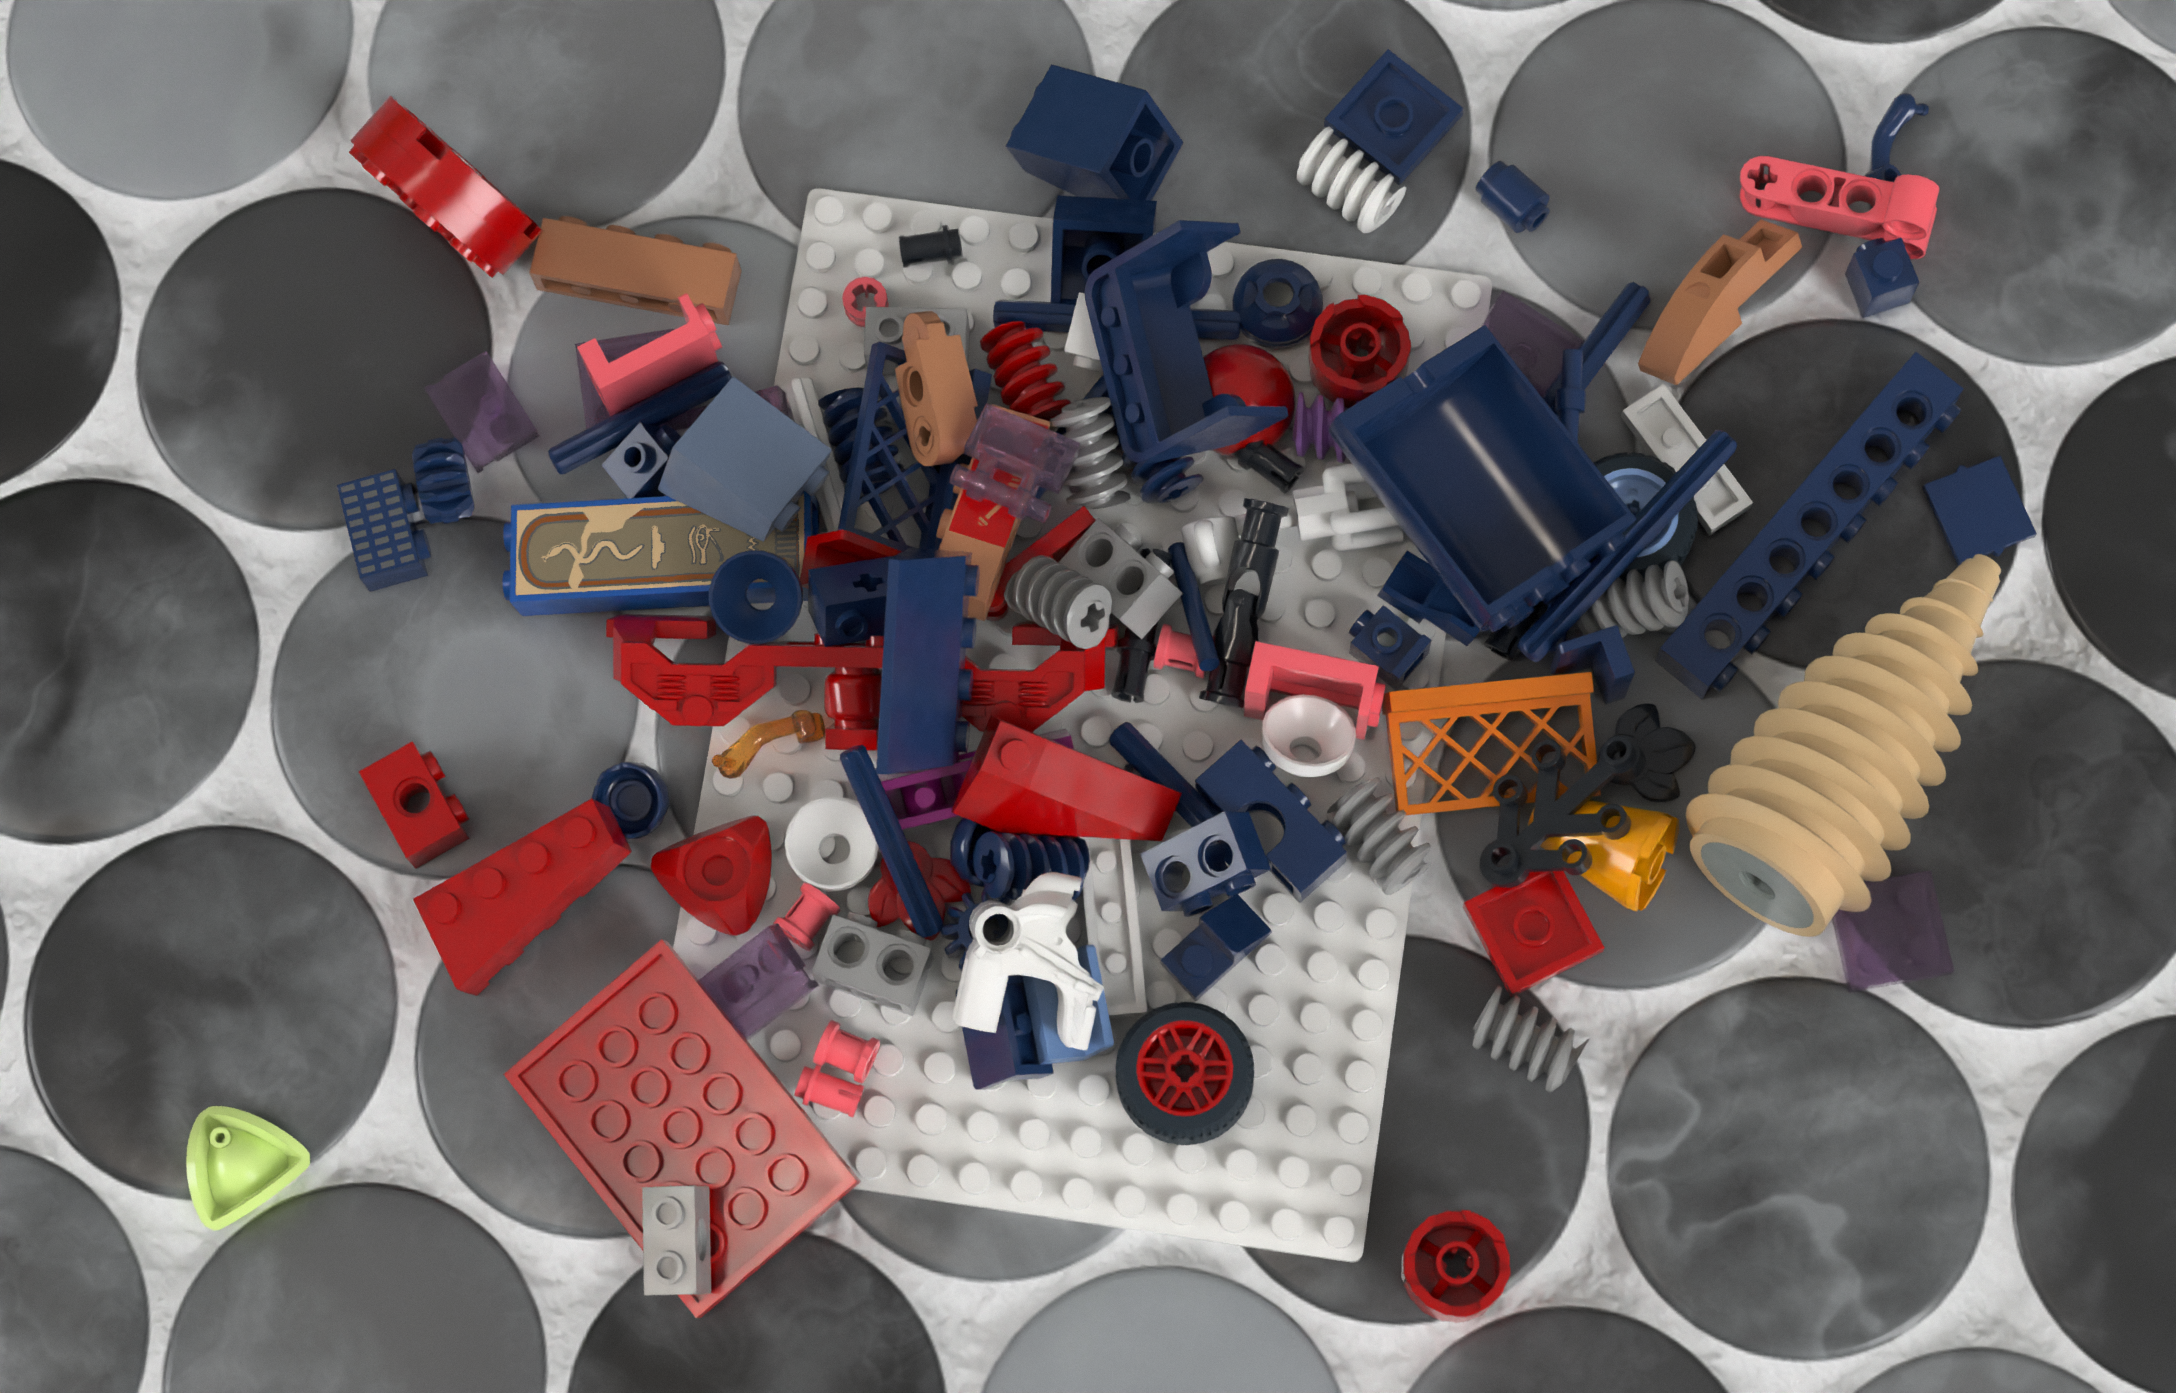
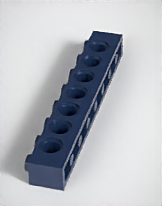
(1914, 388)

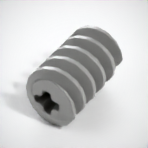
(1095, 464)
(1060, 601)
(1640, 602)
(1380, 836)
(1527, 1040)

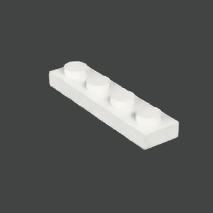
(1114, 925)

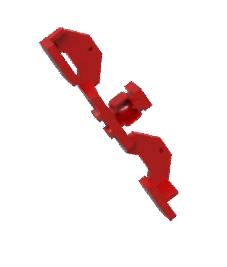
(852, 693)

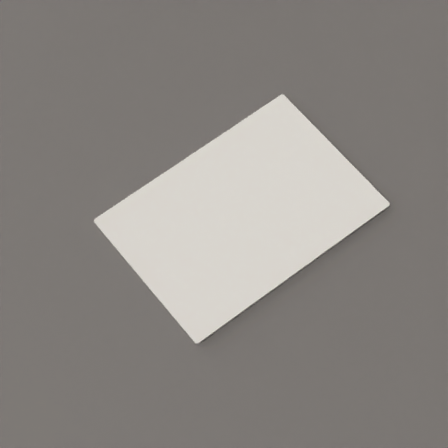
(1307, 998)

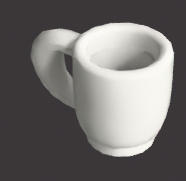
(1210, 548)

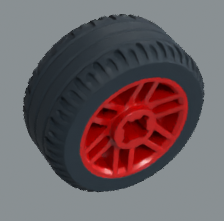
(1157, 1050)

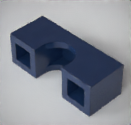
(1246, 783)

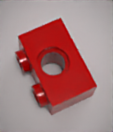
(392, 785)

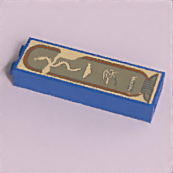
(632, 554)

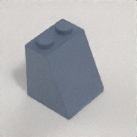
(745, 463)

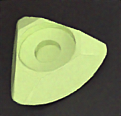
(238, 1164)

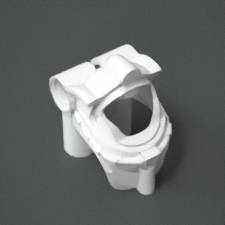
(1030, 947)

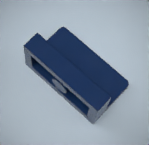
(1603, 653)
(1009, 1051)

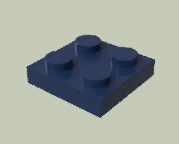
(1394, 116)

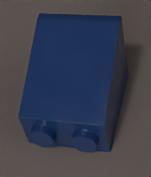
(1094, 137)

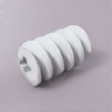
(1346, 183)

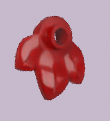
(941, 879)

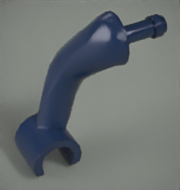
(1899, 112)

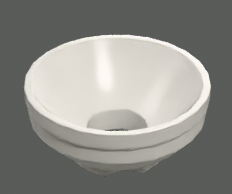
(1308, 722)
(819, 822)

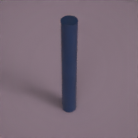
(1193, 608)

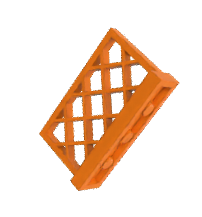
(1478, 700)

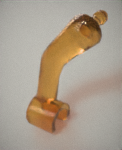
(735, 760)

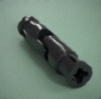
(1238, 626)

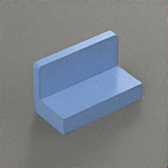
(1043, 1008)

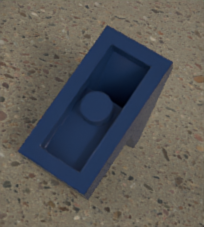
(1215, 946)

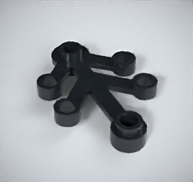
(1557, 815)

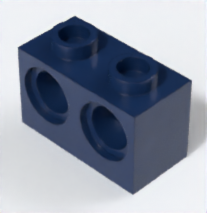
(1203, 853)

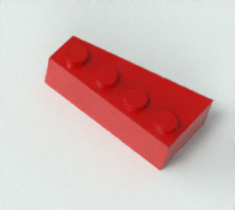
(510, 897)

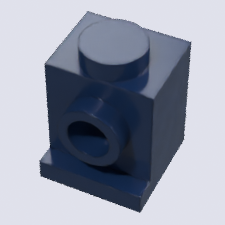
(1394, 662)

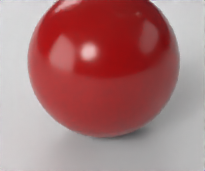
(1257, 380)

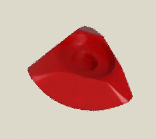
(719, 873)

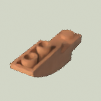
(1708, 299)

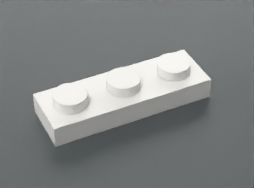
(1673, 438)

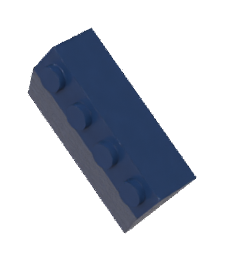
(926, 660)

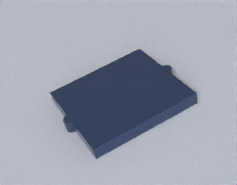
(1979, 510)

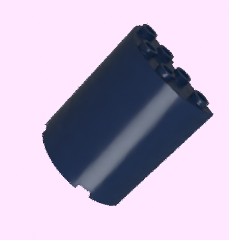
(1484, 480)

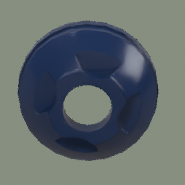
(1273, 325)
(730, 601)

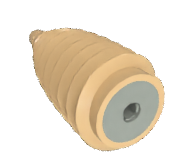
(1843, 761)

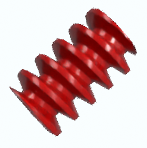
(1020, 371)

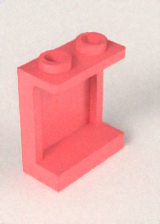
(655, 363)
(1308, 673)

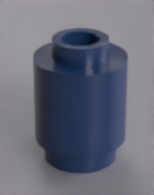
(1513, 197)

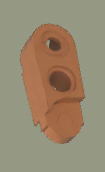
(935, 390)

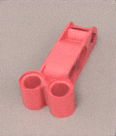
(1899, 207)

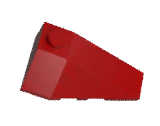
(1050, 789)

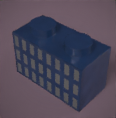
(384, 530)

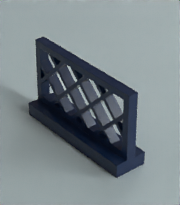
(938, 476)

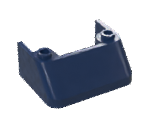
(1153, 348)

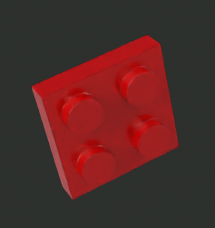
(1533, 929)

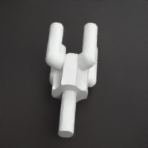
(1335, 513)

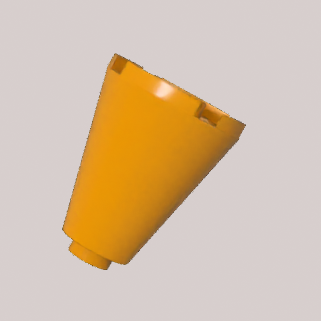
(1631, 865)

